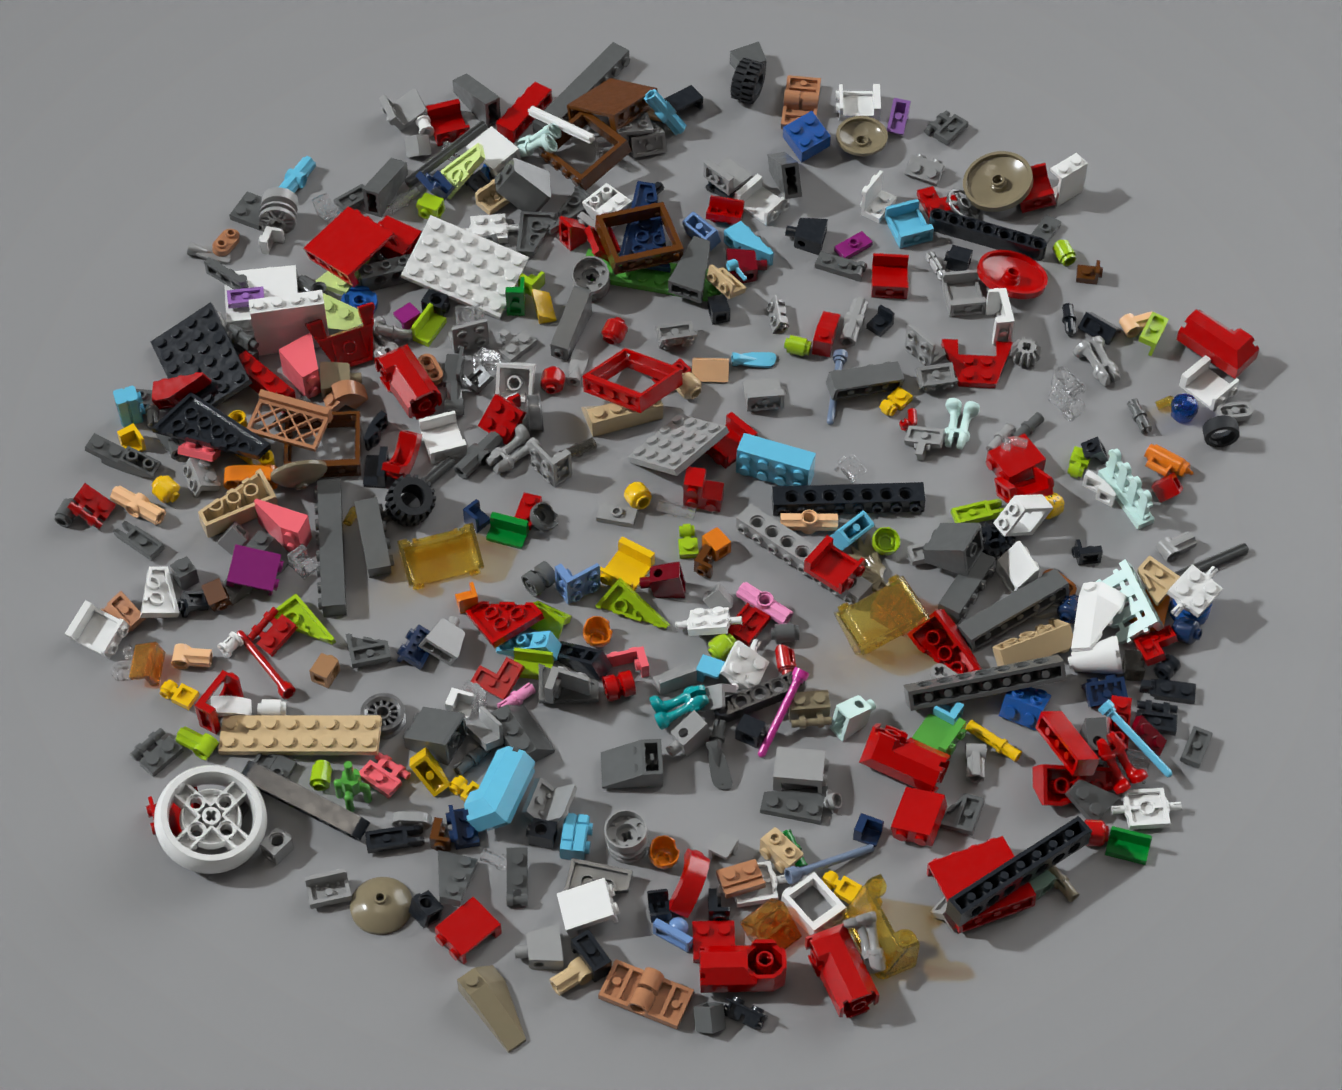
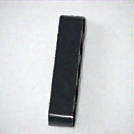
(754, 704)

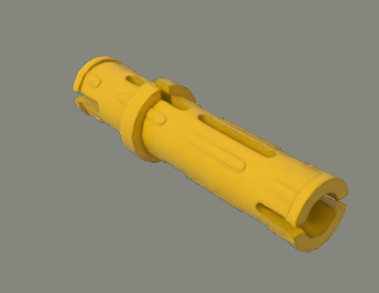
(1001, 745)

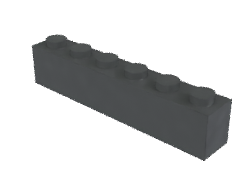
(1014, 609)

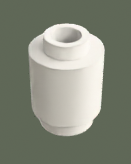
(271, 707)

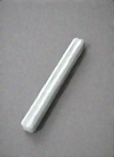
(562, 124)

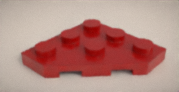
(503, 620)

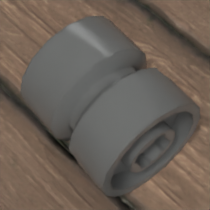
(537, 580)

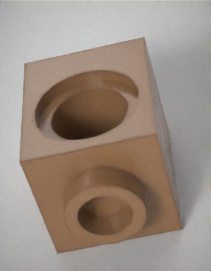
(325, 670)

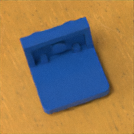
(1024, 706)

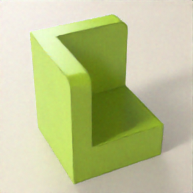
(532, 282)

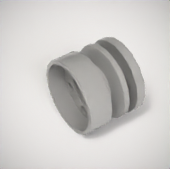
(279, 209)
(595, 268)
(626, 836)

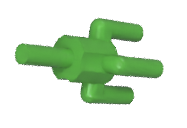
(351, 785)

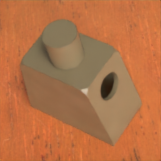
(333, 372)

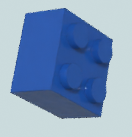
(806, 136)

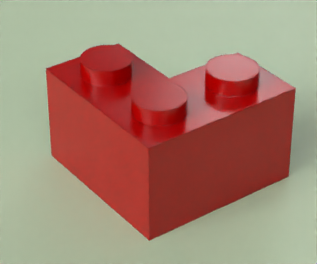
(700, 492)

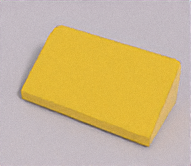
(543, 306)

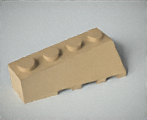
(614, 417)
(236, 505)
(1042, 642)

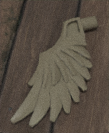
(873, 566)

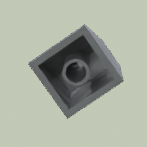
(524, 185)
(955, 547)
(437, 731)

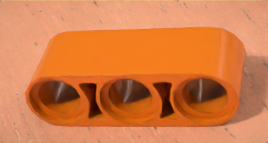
(237, 473)

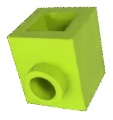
(430, 205)

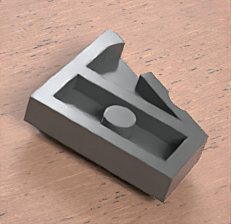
(247, 211)
(367, 651)
(1090, 799)
(963, 815)

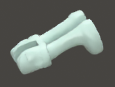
(543, 138)
(954, 408)

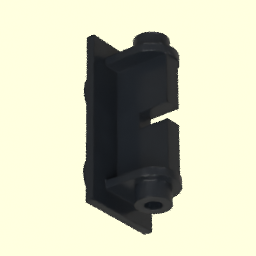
(752, 1015)

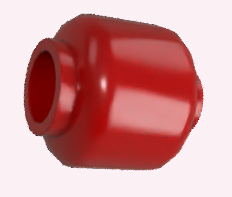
(614, 330)
(552, 380)
(1099, 833)

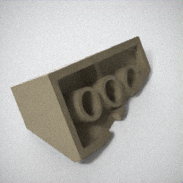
(491, 1000)

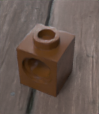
(216, 595)

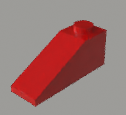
(825, 334)

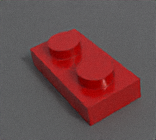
(527, 502)

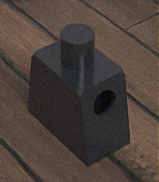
(808, 234)

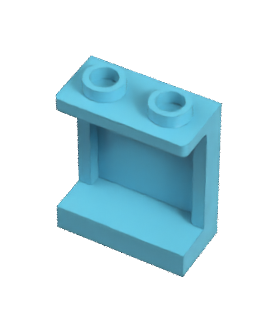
(908, 224)

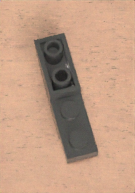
(123, 459)

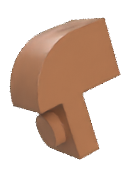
(346, 393)

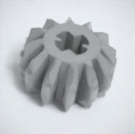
(1025, 352)

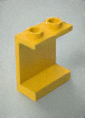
(628, 564)

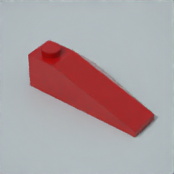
(944, 643)
(1054, 781)

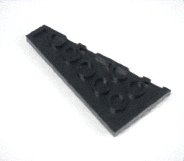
(205, 425)

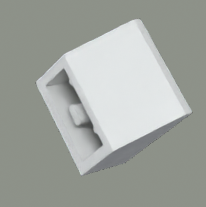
(606, 201)
(1017, 567)

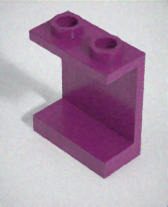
(254, 568)

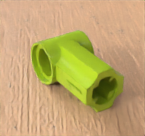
(200, 744)

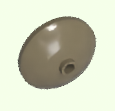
(861, 135)
(299, 473)
(384, 915)

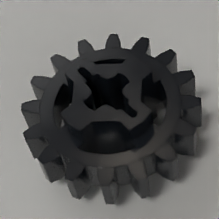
(994, 541)

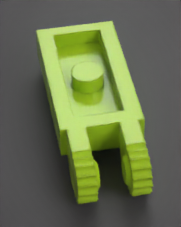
(977, 511)

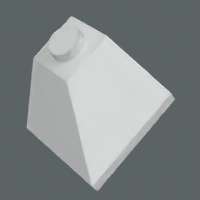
(514, 379)

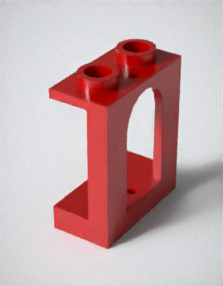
(206, 713)

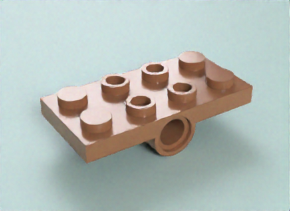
(800, 98)
(646, 993)

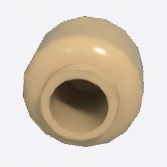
(691, 386)

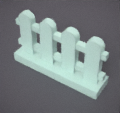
(1128, 494)
(1135, 608)

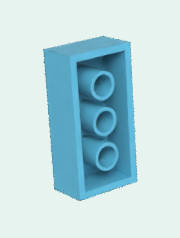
(774, 461)

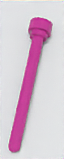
(799, 676)

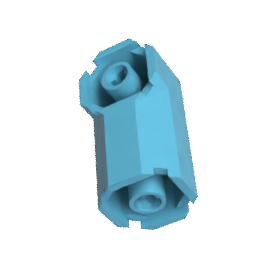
(500, 790)

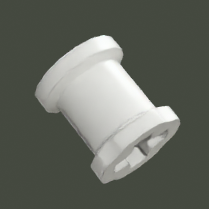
(423, 123)
(230, 644)

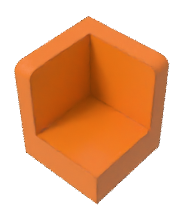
(719, 542)
(467, 599)

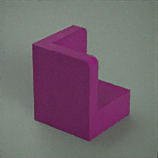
(407, 315)

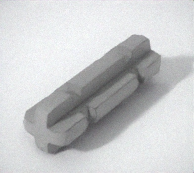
(935, 264)

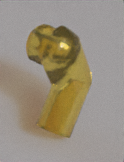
(1164, 402)
(350, 517)

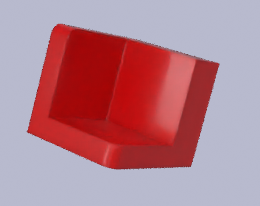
(1167, 487)

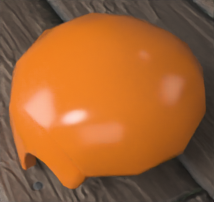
(597, 631)
(663, 852)

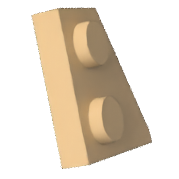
(1156, 579)

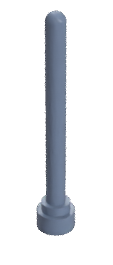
(840, 358)
(794, 874)

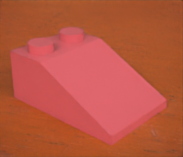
(283, 524)

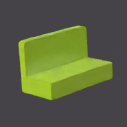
(427, 326)
(1153, 331)
(553, 619)
(531, 659)

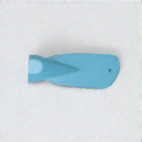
(754, 359)

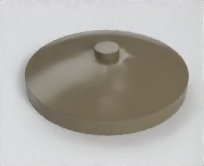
(998, 181)

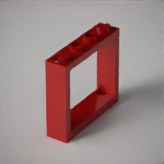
(597, 384)

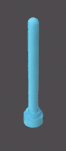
(1110, 711)

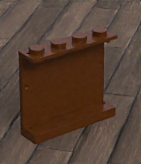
(614, 99)

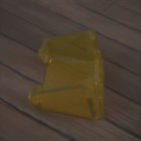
(440, 556)
(881, 616)
(899, 947)

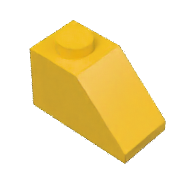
(429, 771)

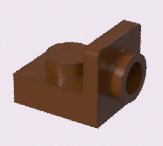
(1089, 274)
(703, 561)
(437, 837)

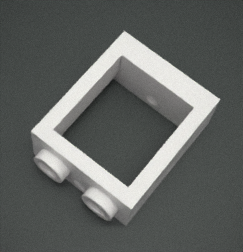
(1024, 515)
(826, 920)

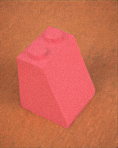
(301, 366)

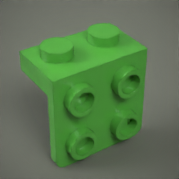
(940, 733)

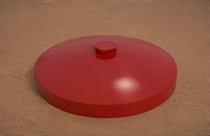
(1013, 271)

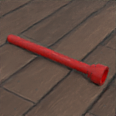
(284, 688)

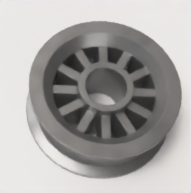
(534, 412)
(387, 705)

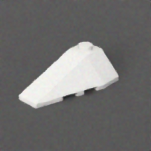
(1095, 611)

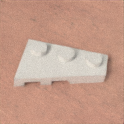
(159, 595)

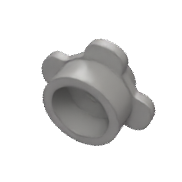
(833, 801)

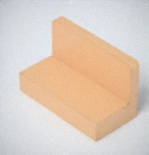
(711, 369)

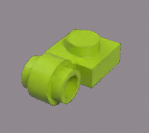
(1077, 463)
(687, 546)

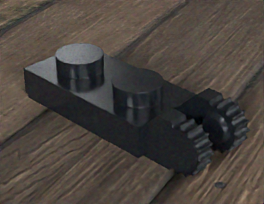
(393, 838)

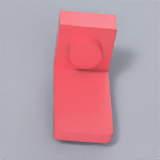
(633, 654)

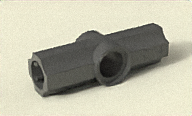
(477, 454)

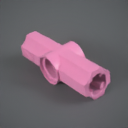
(756, 599)

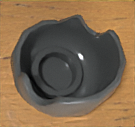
(543, 516)

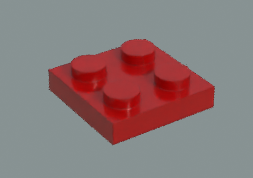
(502, 418)
(712, 934)

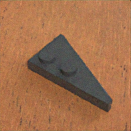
(571, 207)

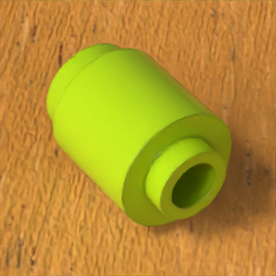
(1064, 252)
(797, 345)
(321, 775)

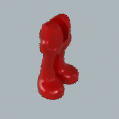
(1105, 753)

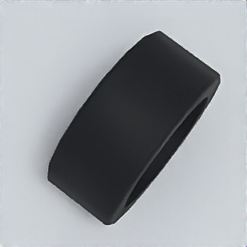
(1221, 423)

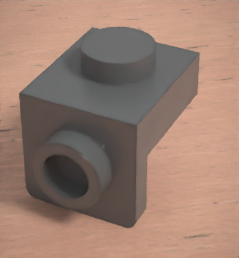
(478, 379)

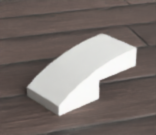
(1104, 491)
(231, 705)

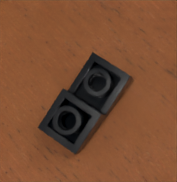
(377, 425)

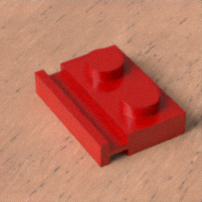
(752, 624)

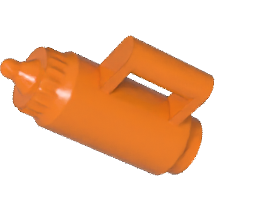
(1166, 462)

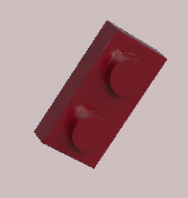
(1149, 734)

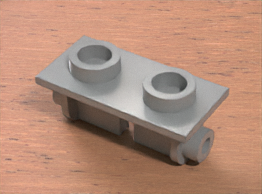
(777, 313)

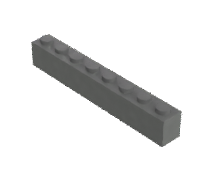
(604, 67)
(331, 548)

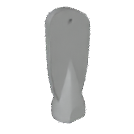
(205, 252)
(577, 367)

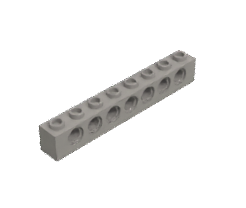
(791, 548)

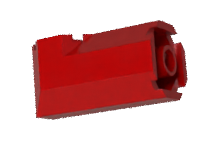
(1226, 348)
(408, 382)
(904, 758)
(743, 967)
(842, 971)

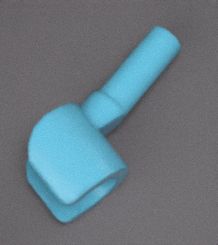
(734, 265)

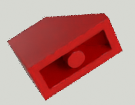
(571, 233)

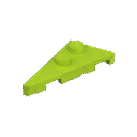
(625, 601)
(303, 617)

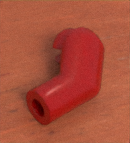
(911, 421)

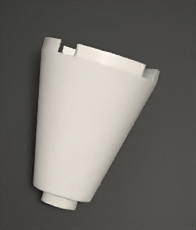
(1101, 659)

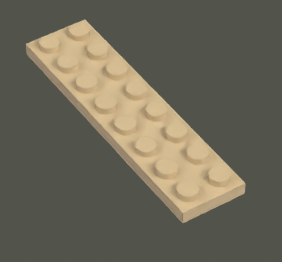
(300, 735)

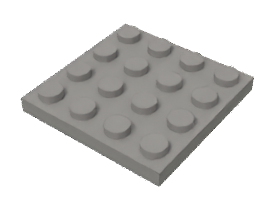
(678, 444)

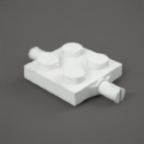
(491, 224)
(1194, 591)
(708, 621)
(744, 665)
(1146, 808)
(762, 895)

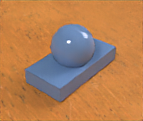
(674, 933)

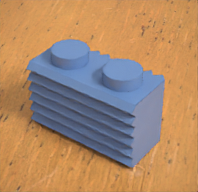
(697, 226)

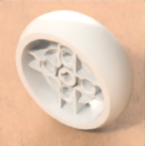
(238, 843)

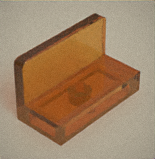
(147, 663)

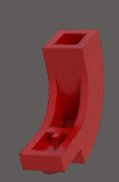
(404, 455)
(690, 883)

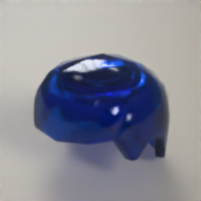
(1184, 408)

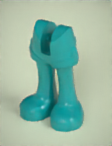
(692, 696)

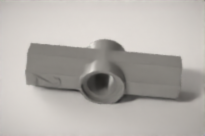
(853, 322)

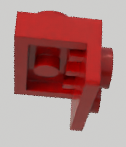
(725, 210)
(594, 240)

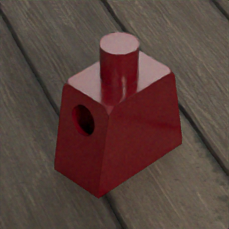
(747, 264)
(665, 581)

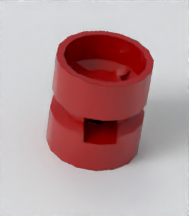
(619, 685)

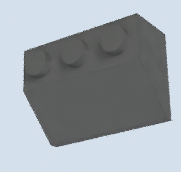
(522, 732)

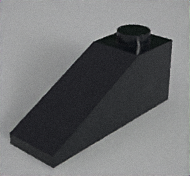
(584, 659)

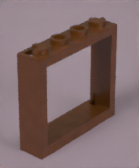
(601, 166)
(641, 259)
(339, 467)

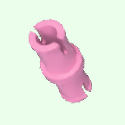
(517, 697)

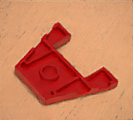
(349, 346)
(977, 370)

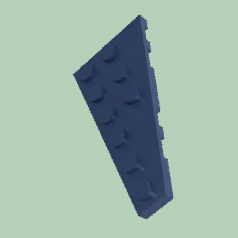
(647, 233)

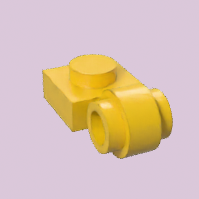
(896, 400)
(182, 696)
(460, 786)
(844, 889)

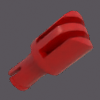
(785, 659)

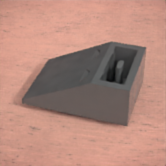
(633, 765)

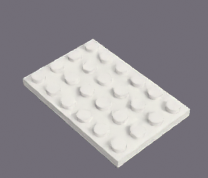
(464, 266)

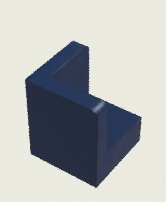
(473, 514)
(868, 830)

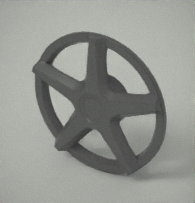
(962, 203)

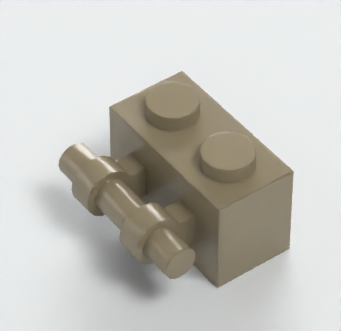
(810, 709)

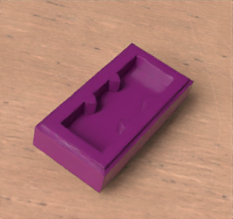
(853, 245)

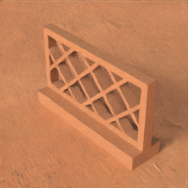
(297, 408)

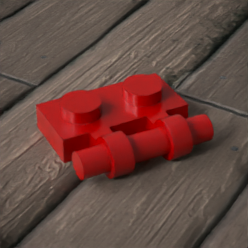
(94, 502)
(277, 633)

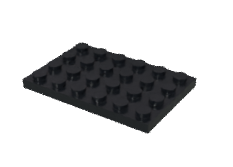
(203, 346)

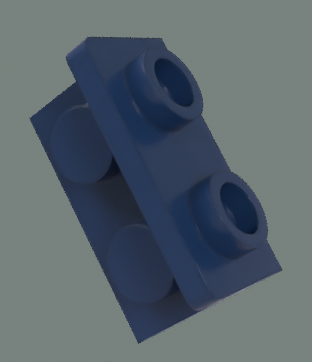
(436, 184)
(410, 651)
(1100, 691)
(462, 832)

